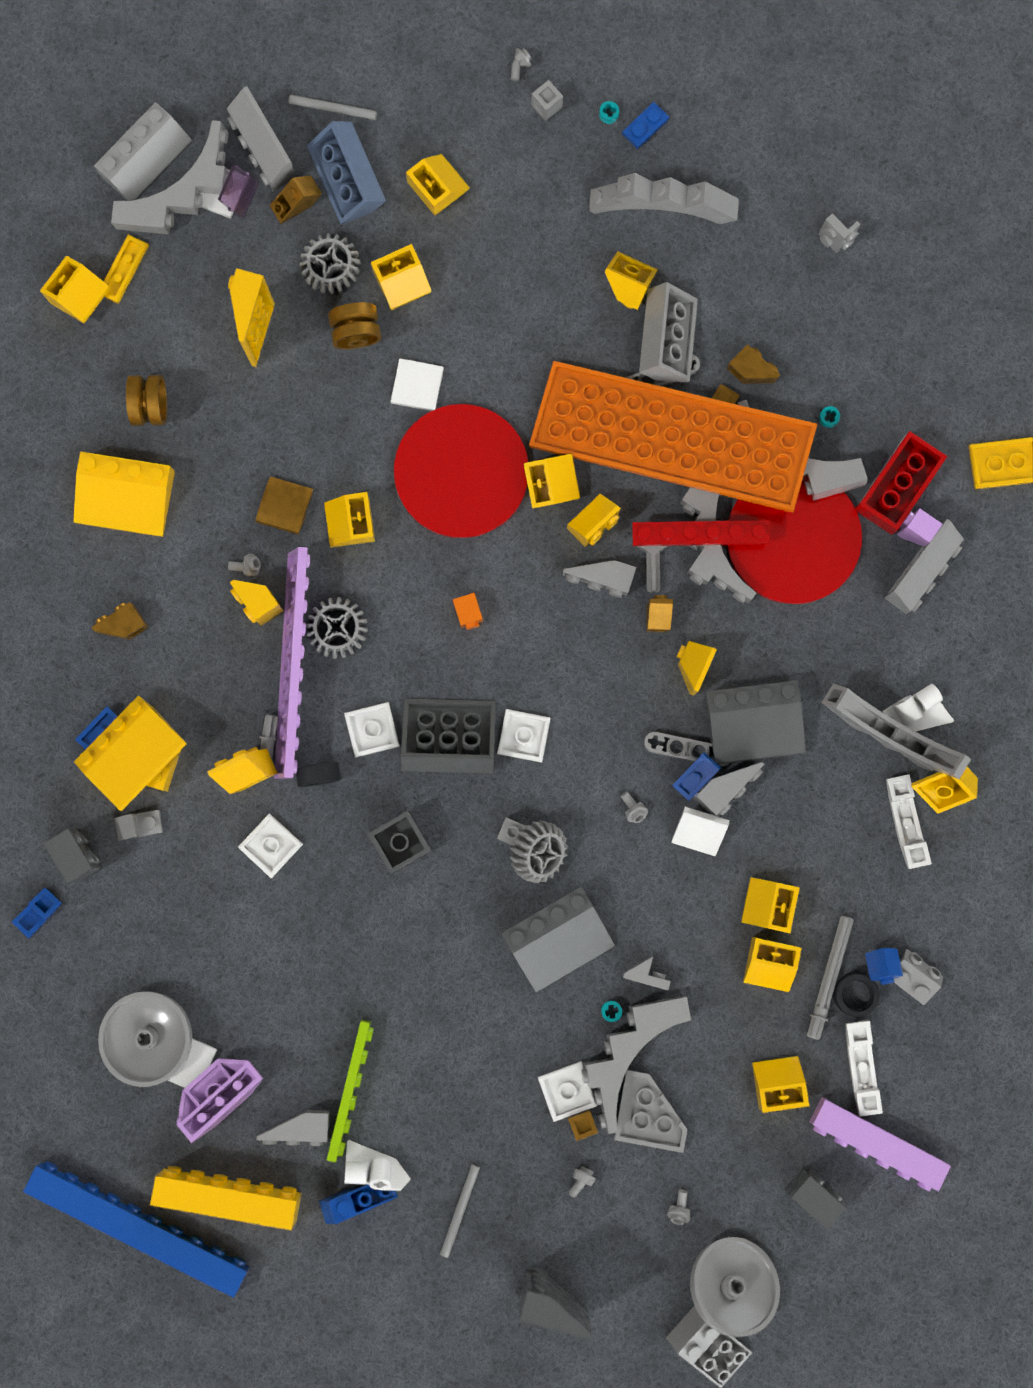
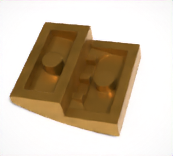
(284, 505)

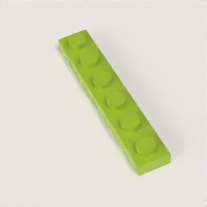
(348, 1100)

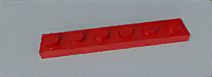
(701, 533)

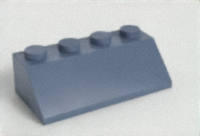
(345, 172)

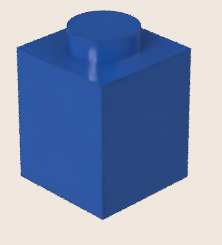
(884, 965)

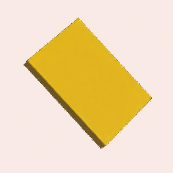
(1002, 463)

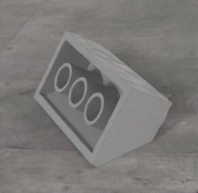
(260, 140)
(143, 153)
(668, 334)
(924, 568)

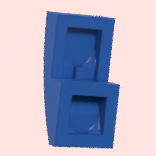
(36, 913)

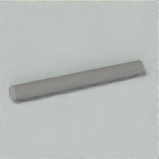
(332, 107)
(459, 1211)

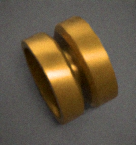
(354, 325)
(146, 400)

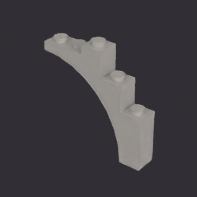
(665, 194)
(183, 197)
(831, 477)
(712, 561)
(893, 734)
(607, 1074)

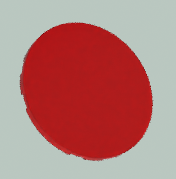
(461, 471)
(807, 550)

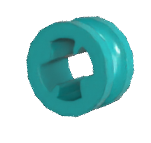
(604, 116)
(830, 409)
(605, 1007)

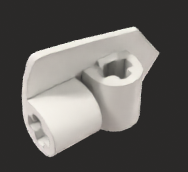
(920, 710)
(373, 1168)

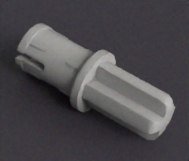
(269, 733)

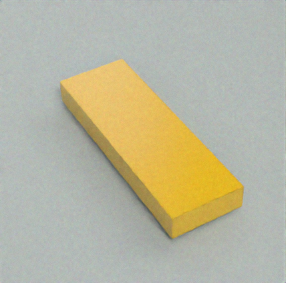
(124, 267)

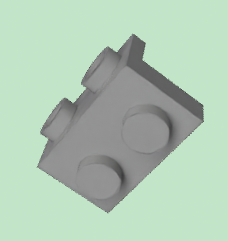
(837, 235)
(918, 977)

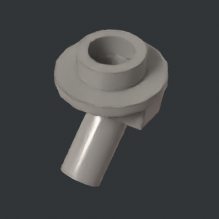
(521, 59)
(249, 566)
(636, 812)
(583, 1177)
(679, 1213)

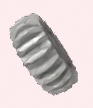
(312, 256)
(344, 619)
(538, 851)

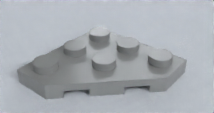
(647, 1116)

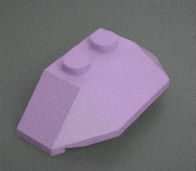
(215, 1095)

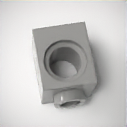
(547, 100)
(510, 831)

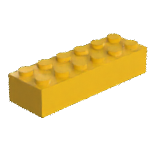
(226, 1198)

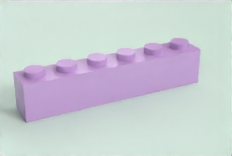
(880, 1144)

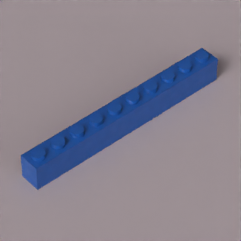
(136, 1228)

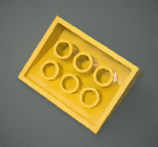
(252, 310)
(122, 494)
(130, 752)

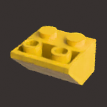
(436, 182)
(401, 277)
(74, 289)
(552, 480)
(593, 519)
(349, 520)
(258, 599)
(243, 770)
(770, 905)
(771, 964)
(780, 1084)

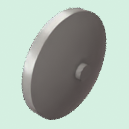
(145, 1039)
(735, 1287)

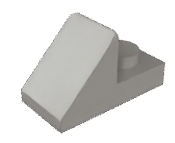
(138, 825)
(640, 974)

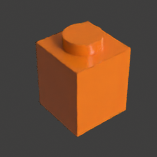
(468, 611)

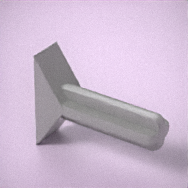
(652, 567)

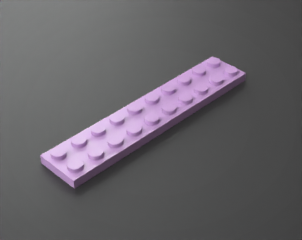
(291, 655)

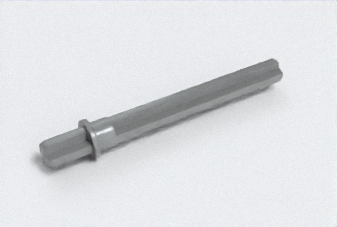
(830, 977)

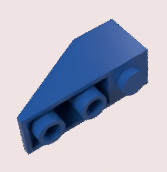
(353, 1202)

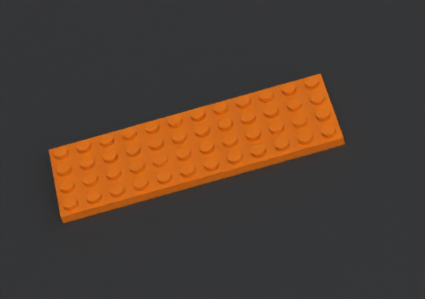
(673, 436)

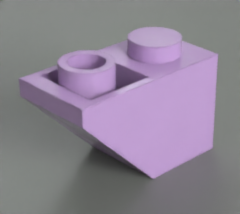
(919, 528)

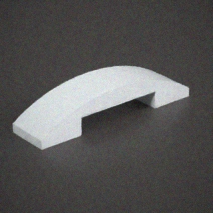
(906, 822)
(862, 1068)

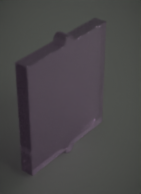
(238, 191)

